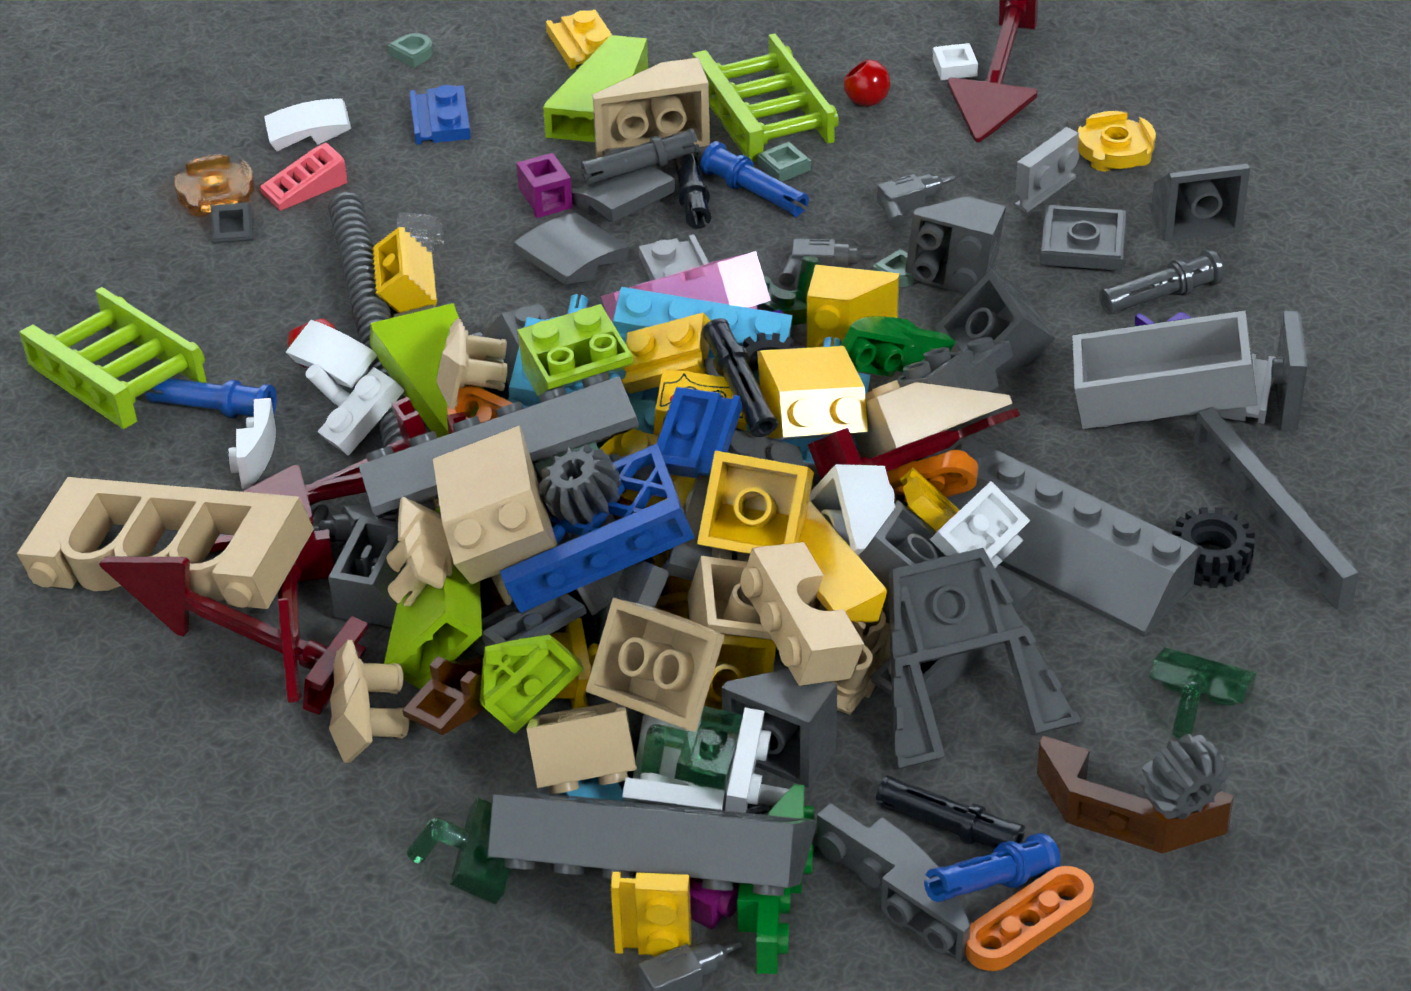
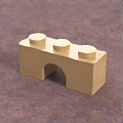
(810, 641)

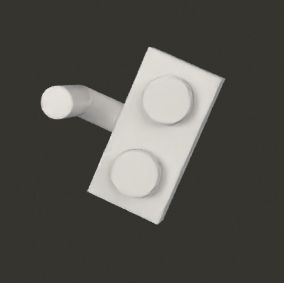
(356, 411)
(745, 785)

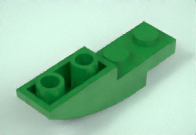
(889, 344)
(762, 912)

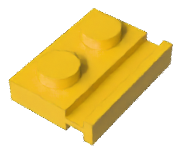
(578, 36)
(668, 346)
(926, 500)
(651, 912)

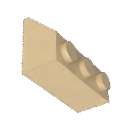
(719, 602)

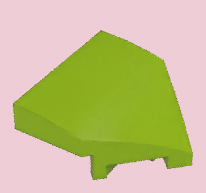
(525, 677)

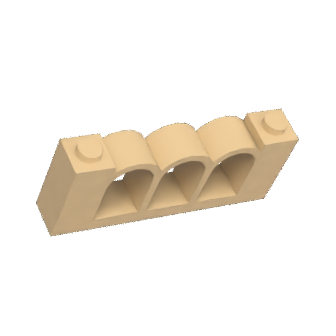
(248, 573)

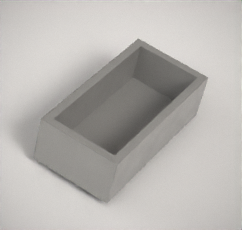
(1163, 370)

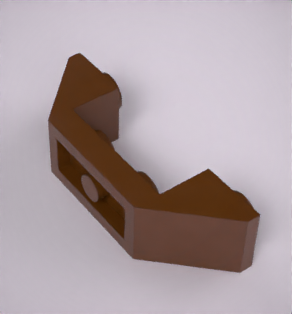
(1119, 814)

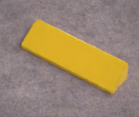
(846, 578)

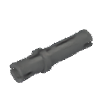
(654, 152)

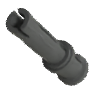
(1176, 278)

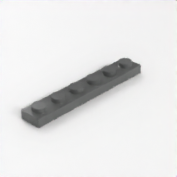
(1276, 509)

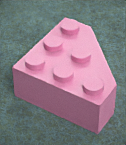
(725, 281)

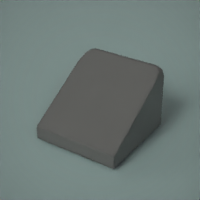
(232, 222)

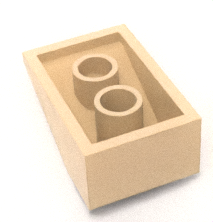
(653, 103)
(918, 411)
(492, 505)
(655, 663)
(581, 746)

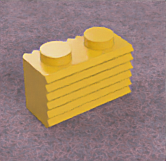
(403, 272)

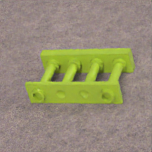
(740, 117)
(99, 385)

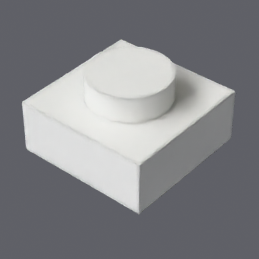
(955, 61)

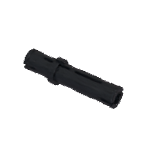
(692, 191)
(732, 363)
(969, 822)

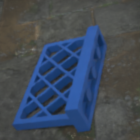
(608, 548)

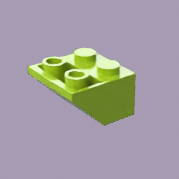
(571, 349)

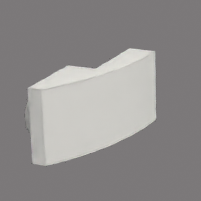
(316, 119)
(333, 351)
(254, 444)

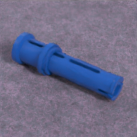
(740, 172)
(230, 398)
(1007, 865)

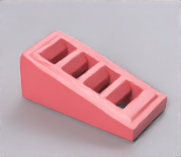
(317, 173)

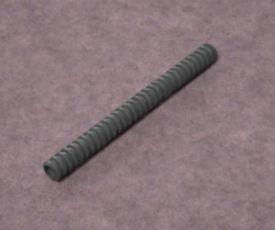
(356, 257)

